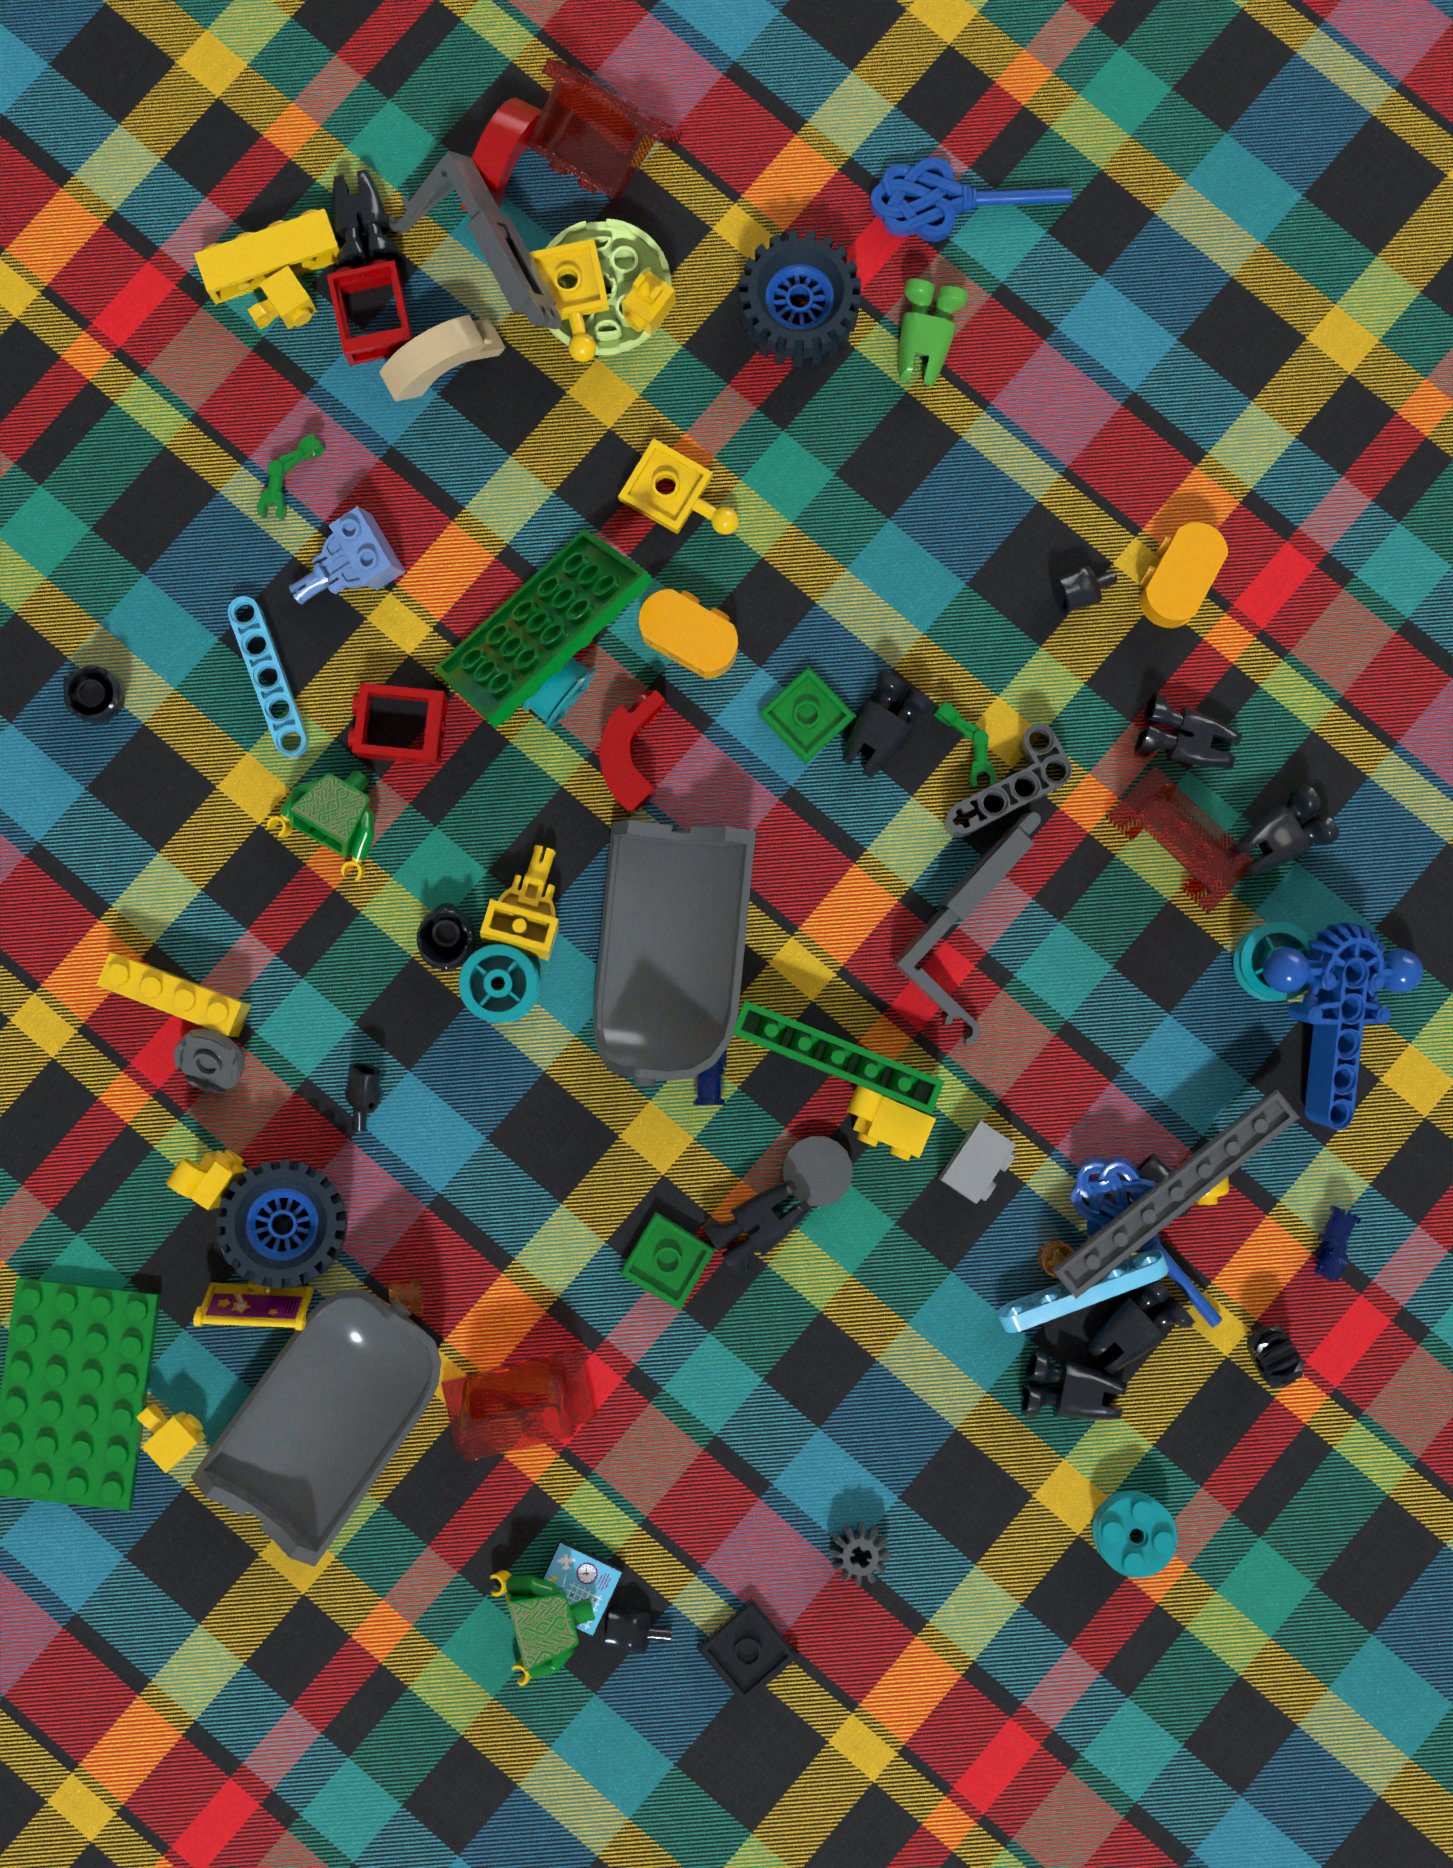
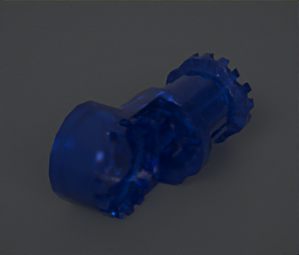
(710, 1084)
(1335, 1234)

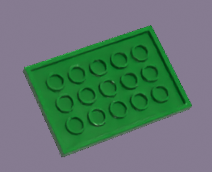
(542, 626)
(74, 1392)

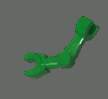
(307, 449)
(979, 738)

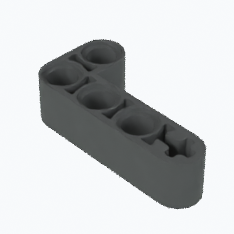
(1005, 791)

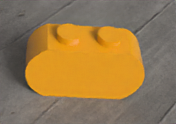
(1182, 574)
(689, 633)

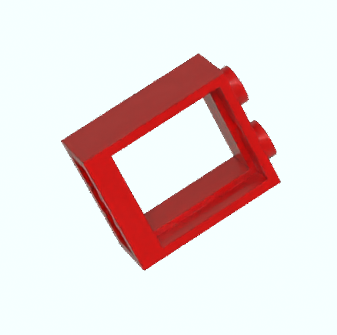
(379, 344)
(434, 728)

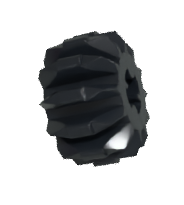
(1275, 1356)

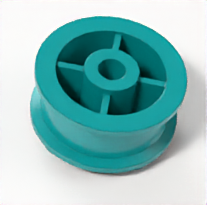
(560, 693)
(1256, 947)
(478, 981)
(1149, 1549)

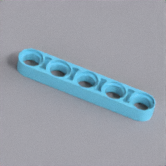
(256, 664)
(1058, 1301)

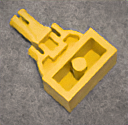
(524, 916)

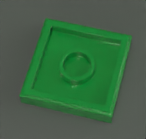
(806, 715)
(667, 1261)

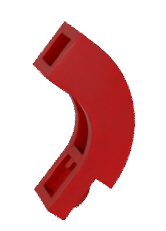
(503, 144)
(621, 776)

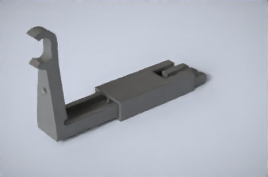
(493, 233)
(957, 906)

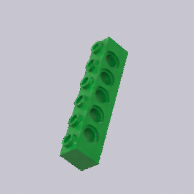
(838, 1057)

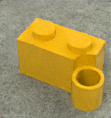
(889, 1123)
(209, 1179)

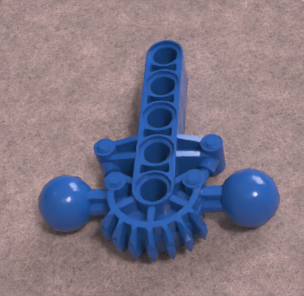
(1342, 973)

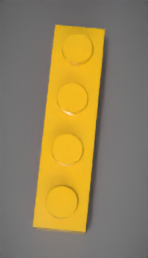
(251, 257)
(173, 994)

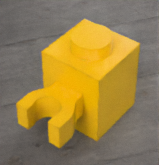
(285, 299)
(648, 303)
(171, 1438)

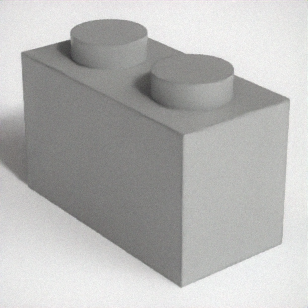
(978, 1162)

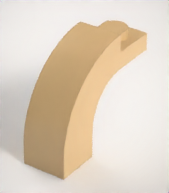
(436, 351)

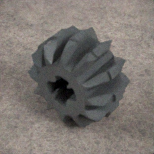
(852, 1564)

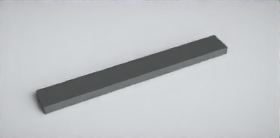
(1175, 1193)

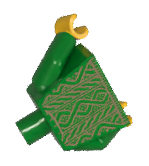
(333, 815)
(541, 1622)

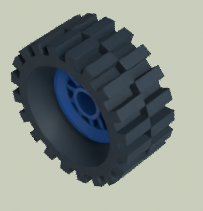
(796, 262)
(241, 1211)

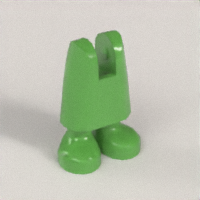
(928, 334)

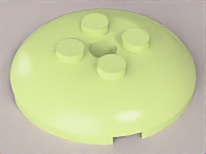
(622, 255)

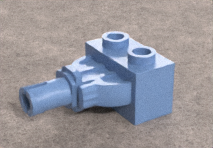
(350, 558)

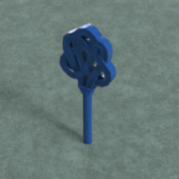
(931, 192)
(1110, 1180)

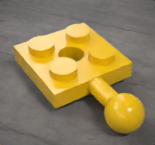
(584, 298)
(673, 508)

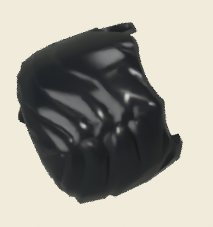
(94, 694)
(446, 937)

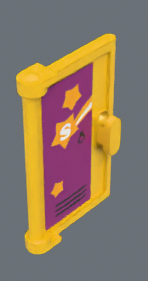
(254, 1305)

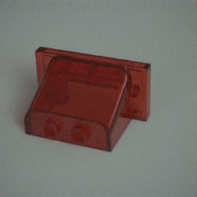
(595, 131)
(1185, 834)
(519, 1404)

